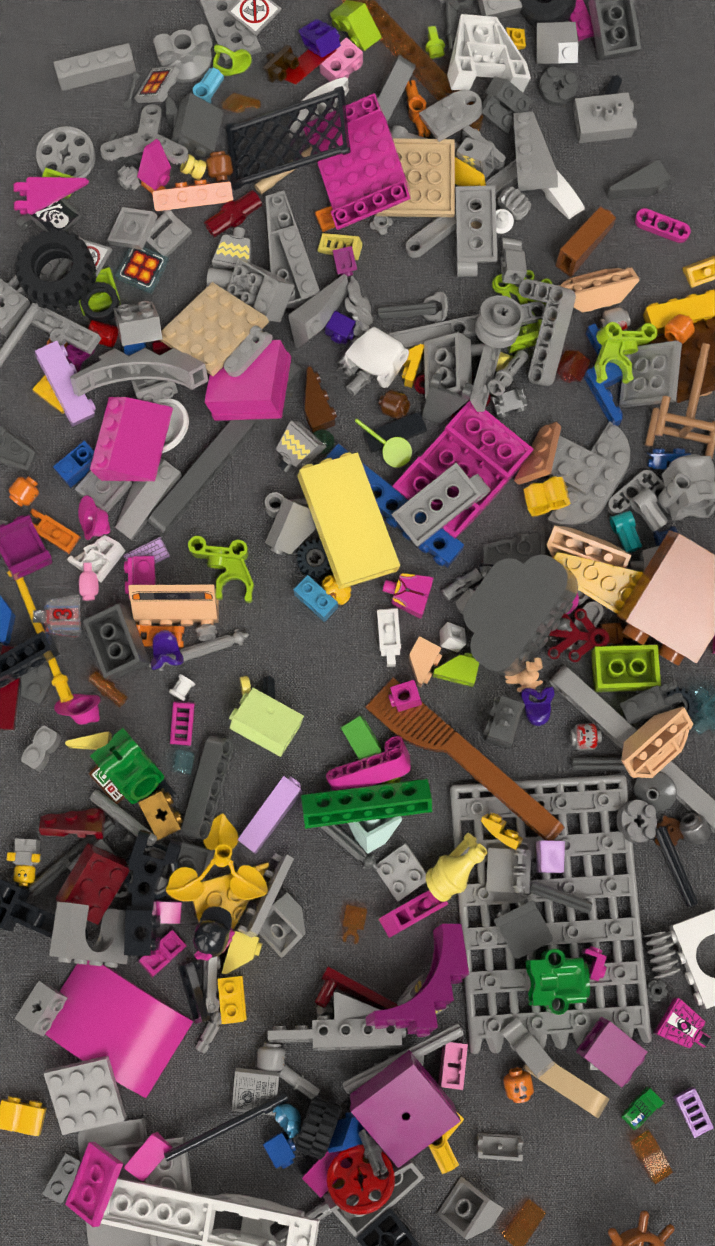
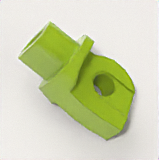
(435, 45)

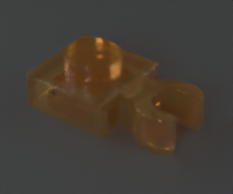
(354, 920)

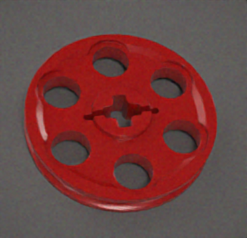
(352, 1186)

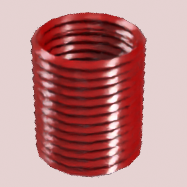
(106, 332)

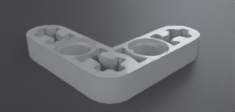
(638, 485)

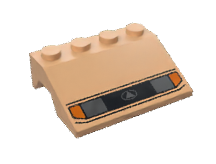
(174, 604)

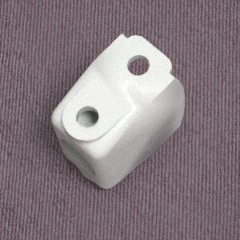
(377, 355)

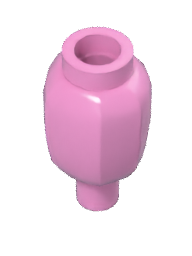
(88, 583)

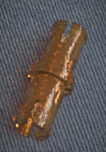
(107, 689)

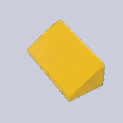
(467, 175)
(700, 272)

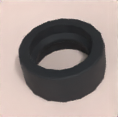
(109, 313)

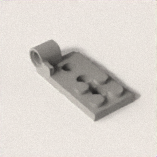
(224, 34)
(467, 254)
(470, 492)

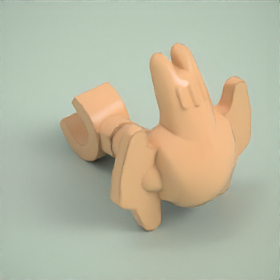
(528, 677)

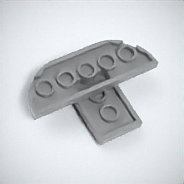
(589, 475)

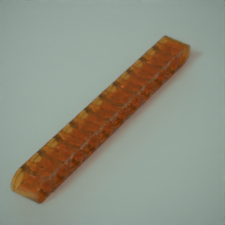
(419, 57)

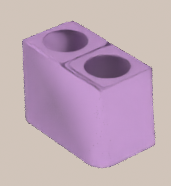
(550, 856)

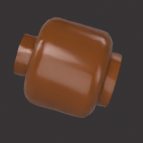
(219, 166)

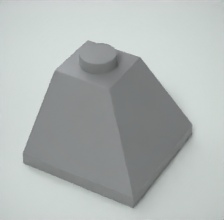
(556, 43)
(283, 925)
(469, 1210)

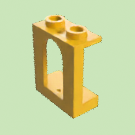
(232, 1000)

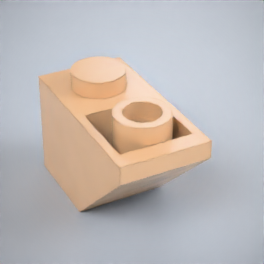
(422, 659)

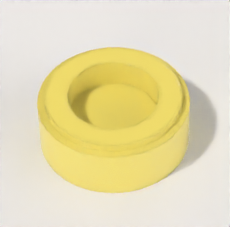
(245, 685)

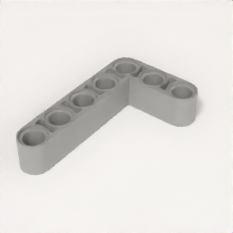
(552, 330)

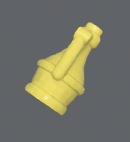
(452, 871)

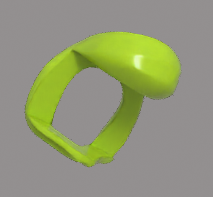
(240, 58)

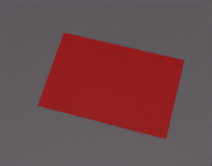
(307, 63)

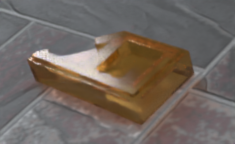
(238, 102)

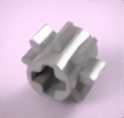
(128, 178)

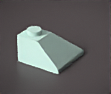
(374, 833)

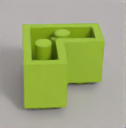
(357, 22)

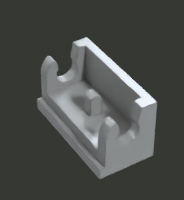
(499, 1146)

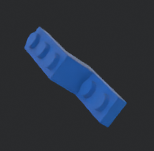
(614, 374)

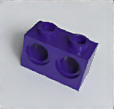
(320, 37)

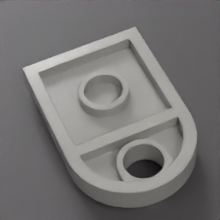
(452, 113)

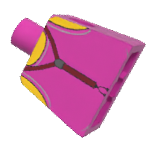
(410, 593)

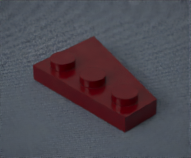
(74, 822)

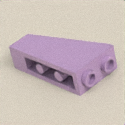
(270, 813)

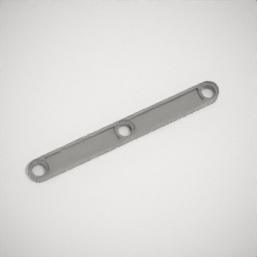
(444, 226)
(416, 336)

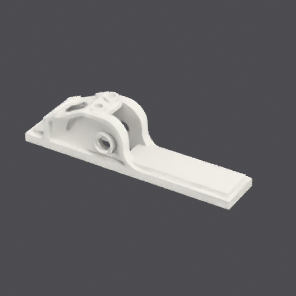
(191, 1216)

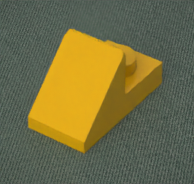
(412, 364)

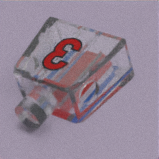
(60, 616)

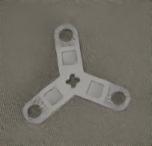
(135, 143)

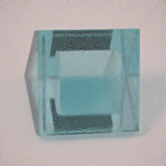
(183, 762)

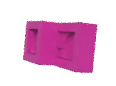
(169, 948)

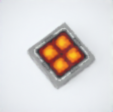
(157, 84)

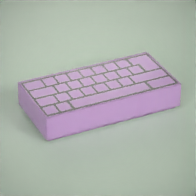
(154, 547)

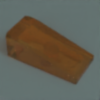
(523, 1224)

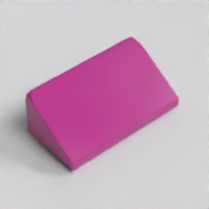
(148, 1157)

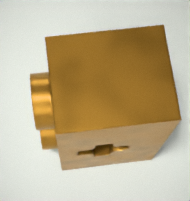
(161, 826)

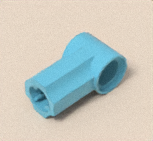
(208, 84)

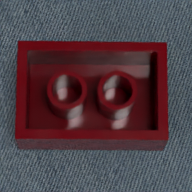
(94, 881)

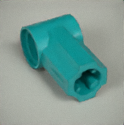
(624, 526)

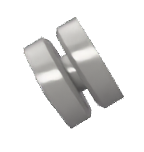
(499, 321)

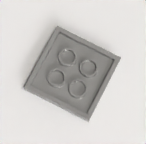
(654, 374)
(85, 1095)

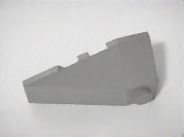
(317, 311)
(145, 498)

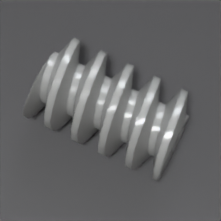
(662, 954)

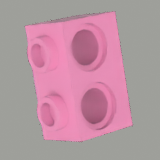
(339, 61)
(453, 1065)

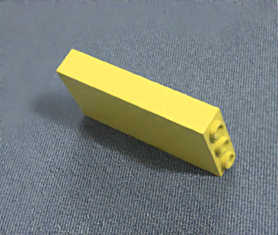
(348, 520)

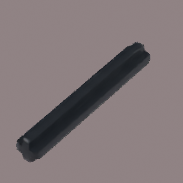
(676, 866)

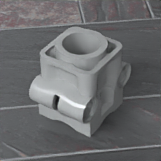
(689, 487)

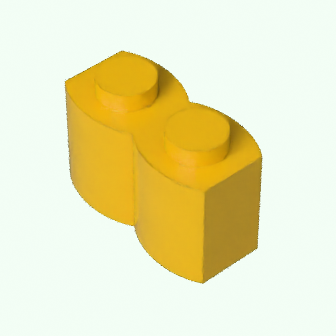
(546, 496)
(21, 1116)

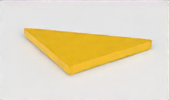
(218, 894)

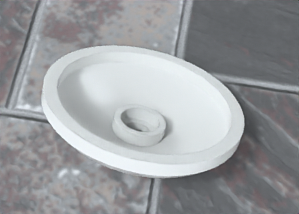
(178, 423)

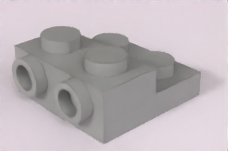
(153, 389)

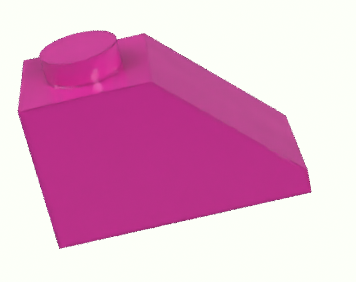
(154, 166)

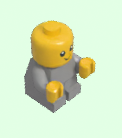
(25, 858)

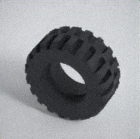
(49, 247)

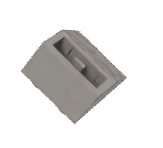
(260, 289)

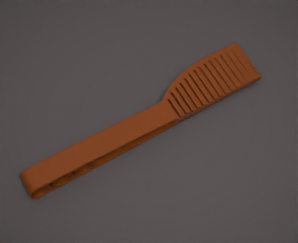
(428, 731)

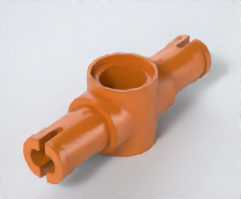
(416, 101)

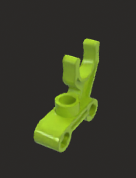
(618, 344)
(225, 559)

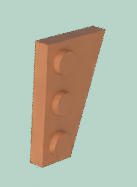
(542, 458)

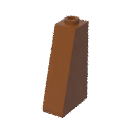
(585, 241)

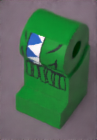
(641, 1108)

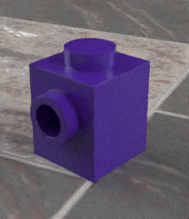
(340, 328)

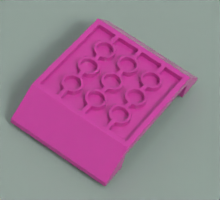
(370, 175)

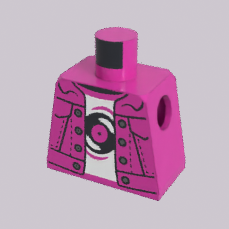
(682, 1025)

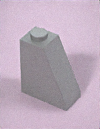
(290, 527)

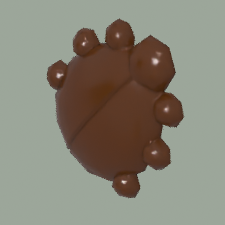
(672, 826)

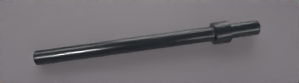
(265, 1107)

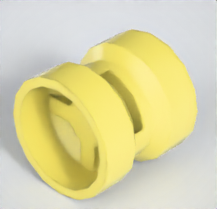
(193, 167)

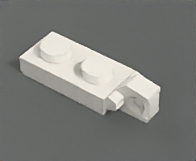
(389, 634)

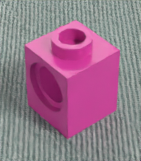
(407, 687)

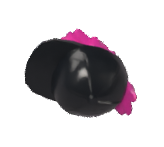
(213, 933)

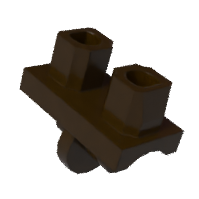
(279, 63)

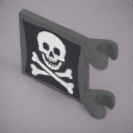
(55, 216)

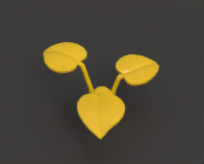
(223, 837)

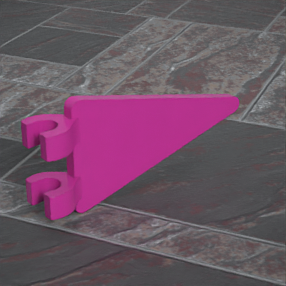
(44, 192)

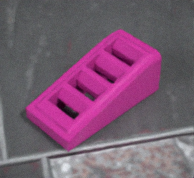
(186, 705)

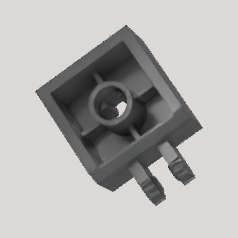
(504, 722)

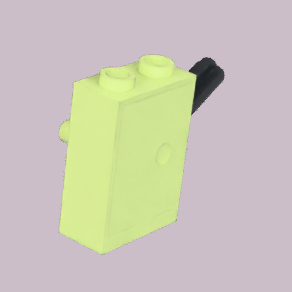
(265, 719)

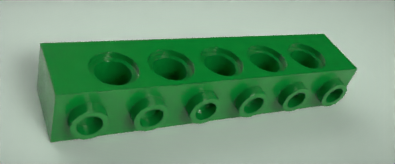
(366, 803)

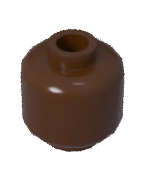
(394, 404)

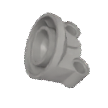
(191, 62)

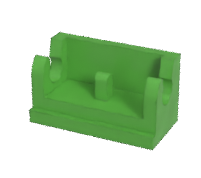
(362, 738)

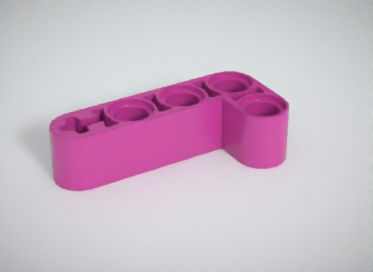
(373, 769)

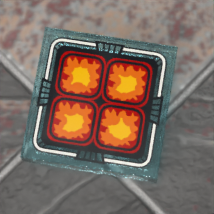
(142, 269)

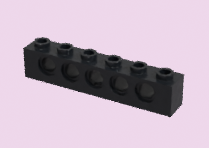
(26, 657)

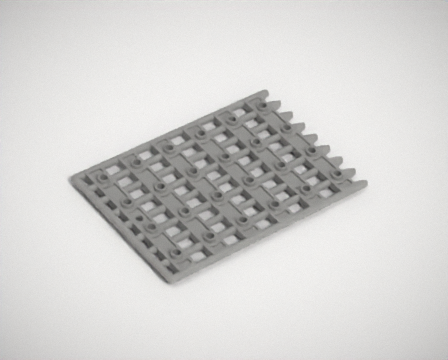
(572, 932)

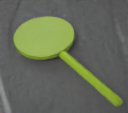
(395, 451)

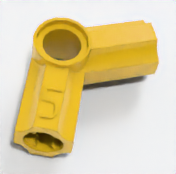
(443, 1153)

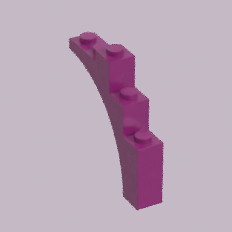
(447, 968)

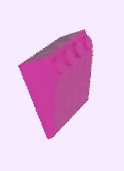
(131, 440)

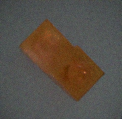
(651, 1156)

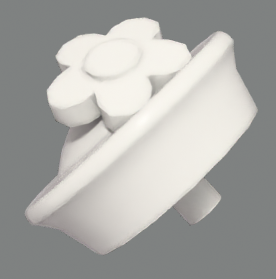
(504, 221)

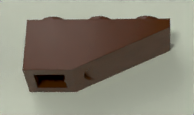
(317, 410)

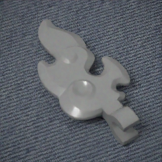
(361, 310)

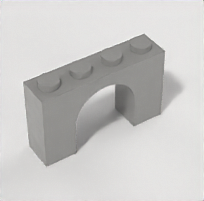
(70, 940)

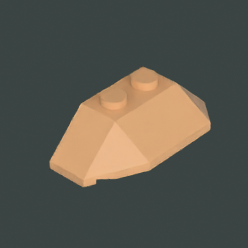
(601, 288)
(586, 546)
(656, 743)

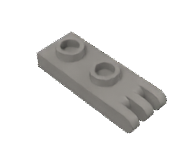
(473, 133)

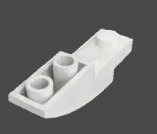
(320, 107)

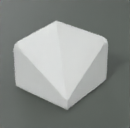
(452, 637)

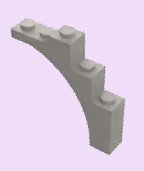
(144, 364)

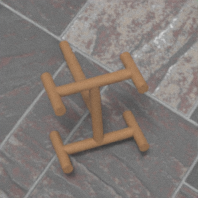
(659, 416)

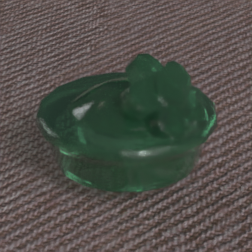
(326, 438)

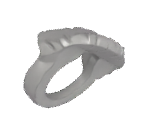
(441, 298)

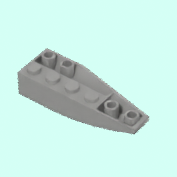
(287, 250)

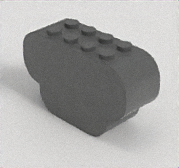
(517, 611)

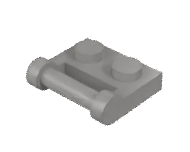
(169, 238)

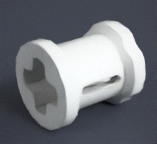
(181, 687)

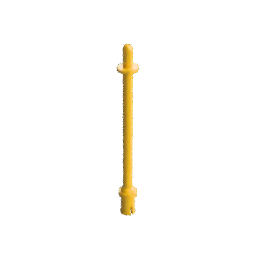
(59, 679)

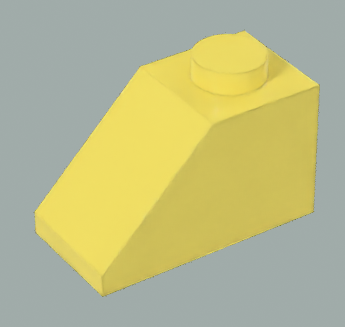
(241, 951)

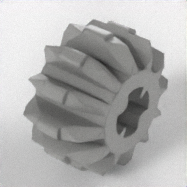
(515, 202)

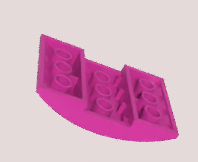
(479, 447)
(118, 1021)

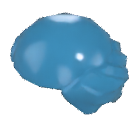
(289, 1119)

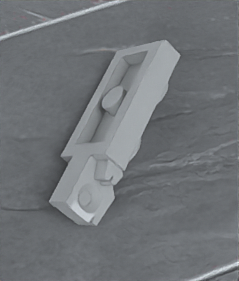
(210, 983)

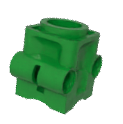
(128, 767)
(564, 980)

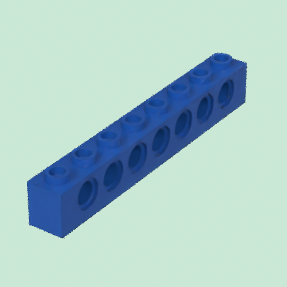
(389, 495)

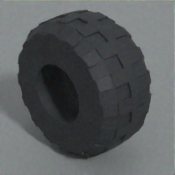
(549, 12)

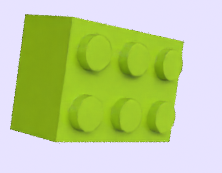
(625, 668)

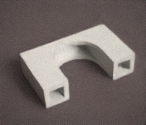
(687, 937)

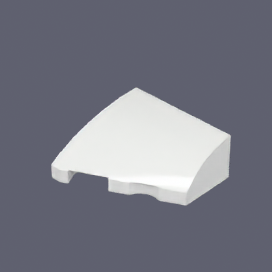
(101, 554)

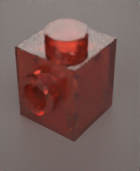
(572, 366)

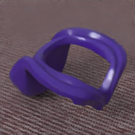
(165, 643)
(537, 712)

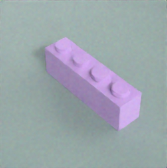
(58, 372)

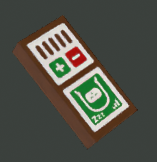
(107, 786)

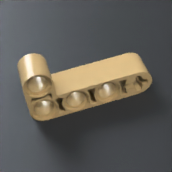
(573, 1089)

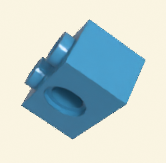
(315, 598)

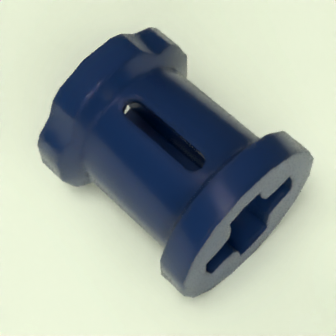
(660, 535)

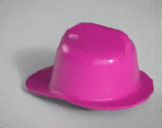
(92, 519)
(81, 708)

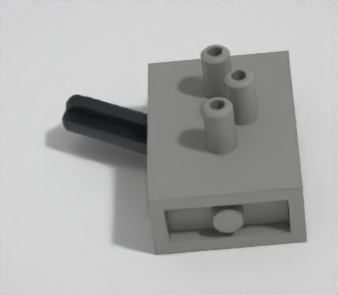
(605, 115)

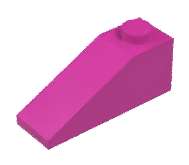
(410, 913)

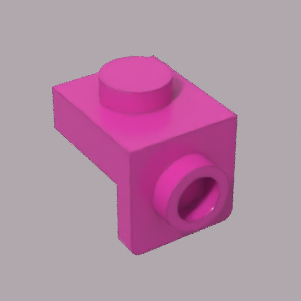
(597, 968)

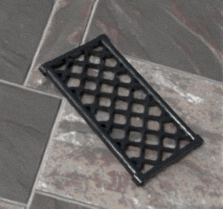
(298, 160)

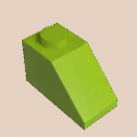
(459, 670)

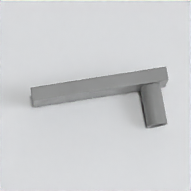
(485, 373)

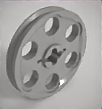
(69, 146)

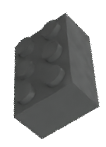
(614, 28)
(116, 641)

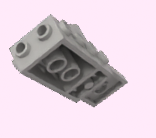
(348, 1018)

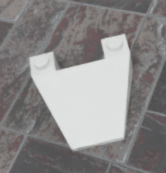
(485, 50)

